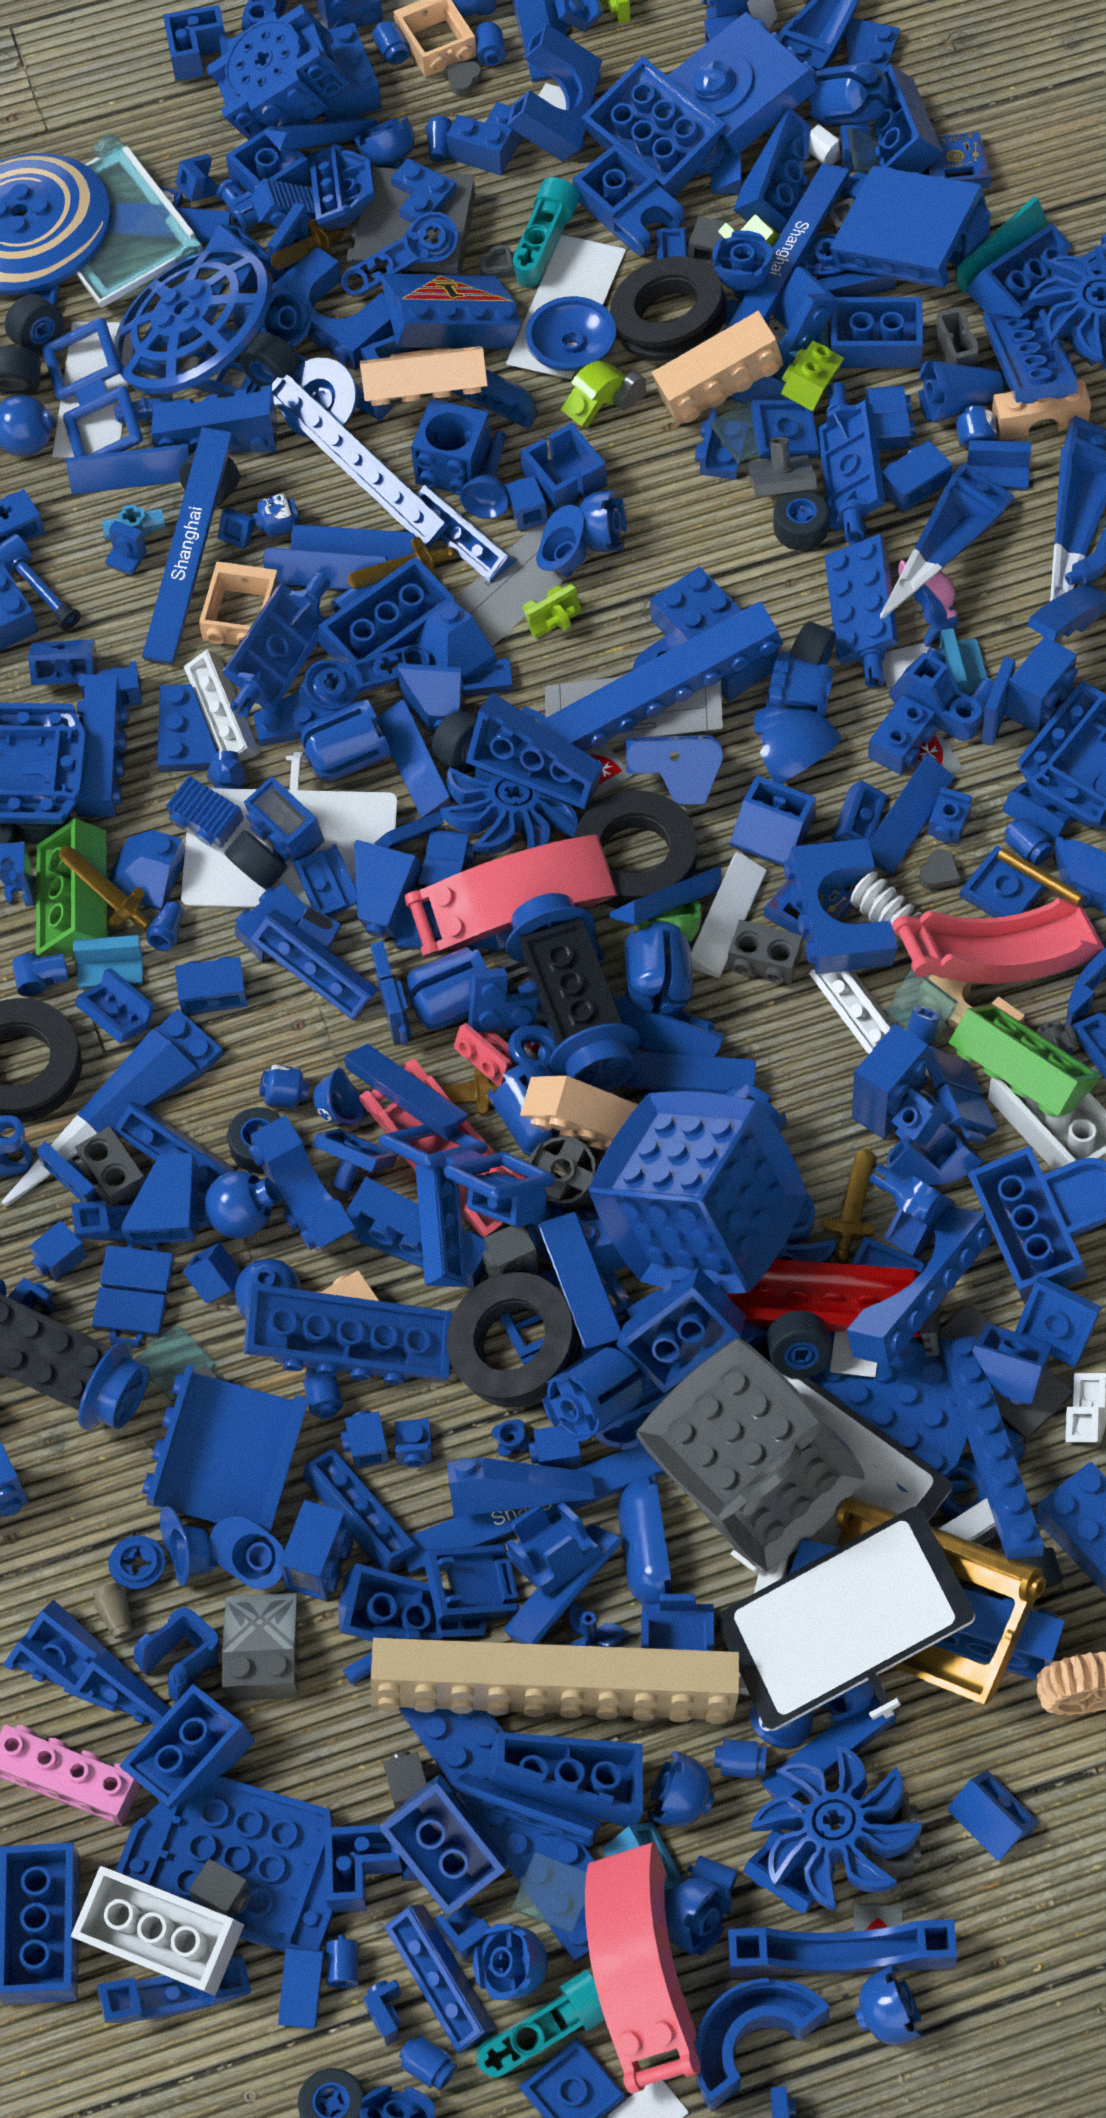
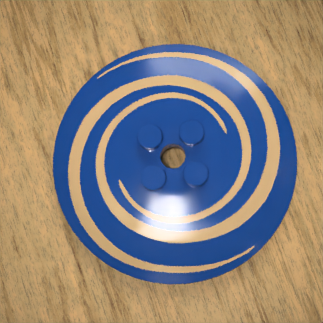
(62, 224)

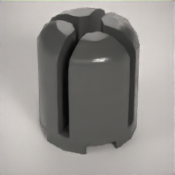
(574, 1159)

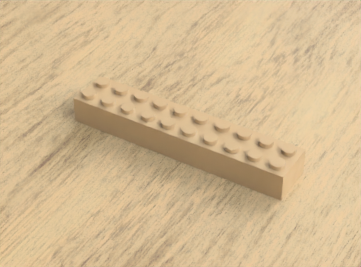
(554, 1680)

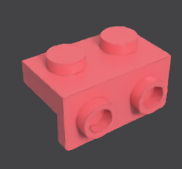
(485, 1051)

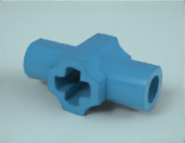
(137, 519)

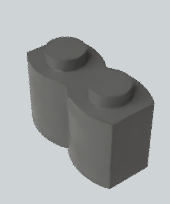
(955, 339)

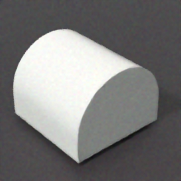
(824, 145)

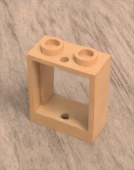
(412, 20)
(232, 578)

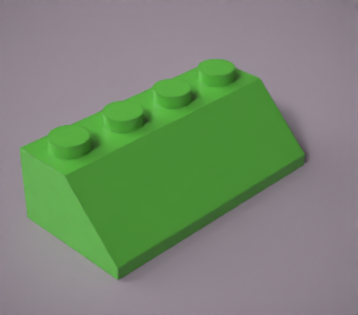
(64, 902)
(1023, 1059)

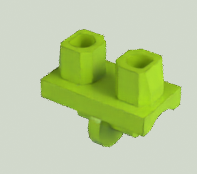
(553, 611)

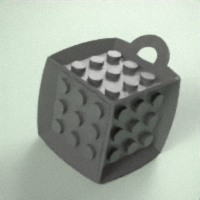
(751, 1454)

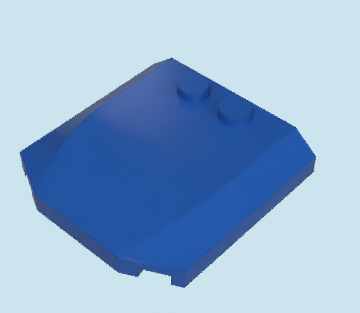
(1069, 758)
(40, 762)

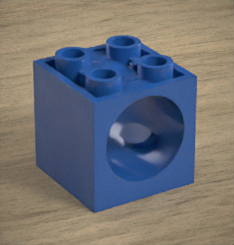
(455, 429)

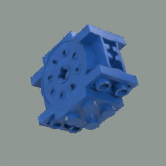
(278, 73)

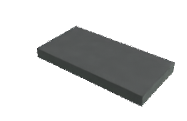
(1023, 1418)

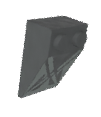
(260, 1647)

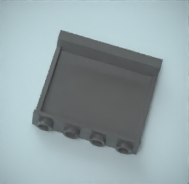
(382, 225)

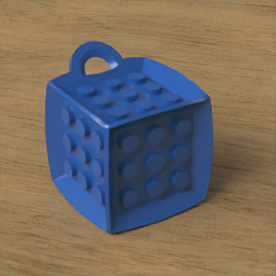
(700, 1188)

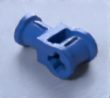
(238, 204)

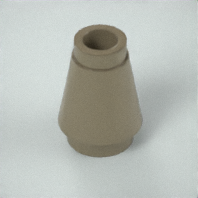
(113, 1608)

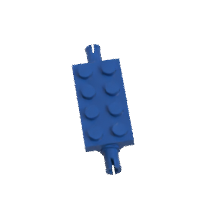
(850, 463)
(857, 594)
(276, 646)

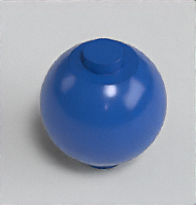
(24, 425)
(239, 1204)

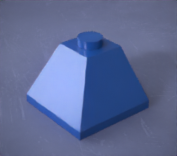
(454, 641)
(431, 692)
(149, 863)
(1012, 1362)

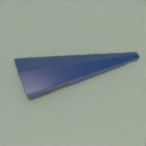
(69, 1656)

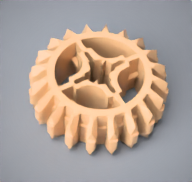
(1074, 1685)

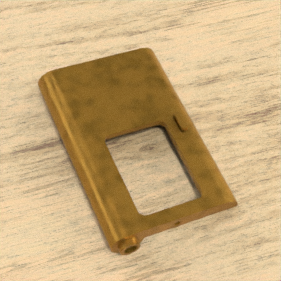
(974, 1564)

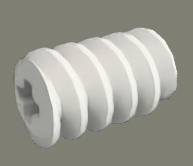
(879, 903)

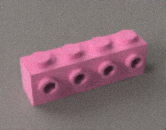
(66, 1775)

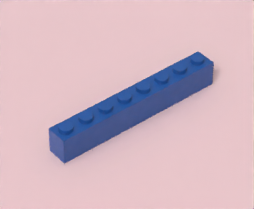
(667, 679)

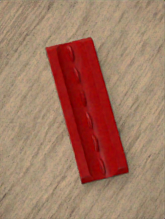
(826, 1289)

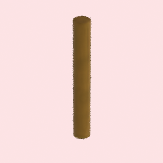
(1041, 876)

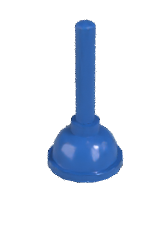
(485, 493)

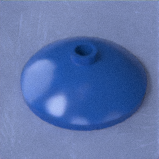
(569, 321)

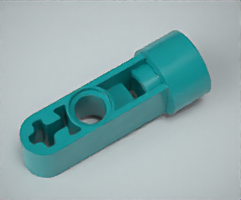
(552, 210)
(577, 2008)

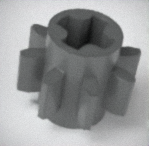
(1058, 1035)

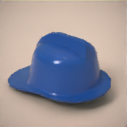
(562, 541)
(186, 1546)
(247, 1551)

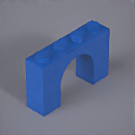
(577, 75)
(345, 336)
(831, 943)

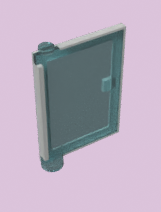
(143, 231)

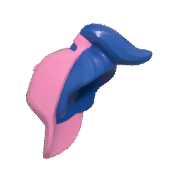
(936, 601)

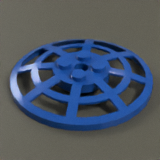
(186, 313)

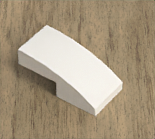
(1088, 1415)

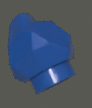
(226, 771)

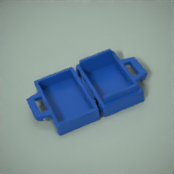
(391, 995)
(960, 1095)
(133, 1292)

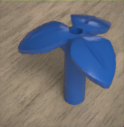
(584, 1623)

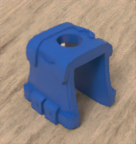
(800, 683)
(181, 1624)

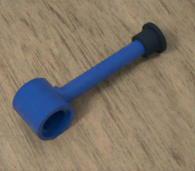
(14, 557)

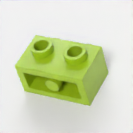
(811, 374)

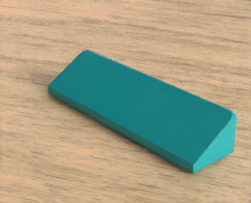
(1016, 230)

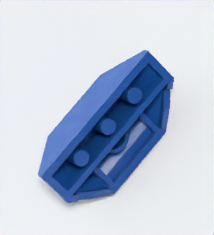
(340, 185)
(1082, 869)

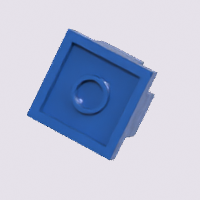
(552, 1549)
(677, 1624)

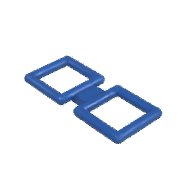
(92, 389)
(468, 1160)

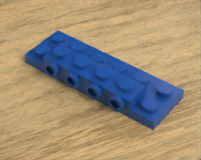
(1027, 359)
(346, 1335)

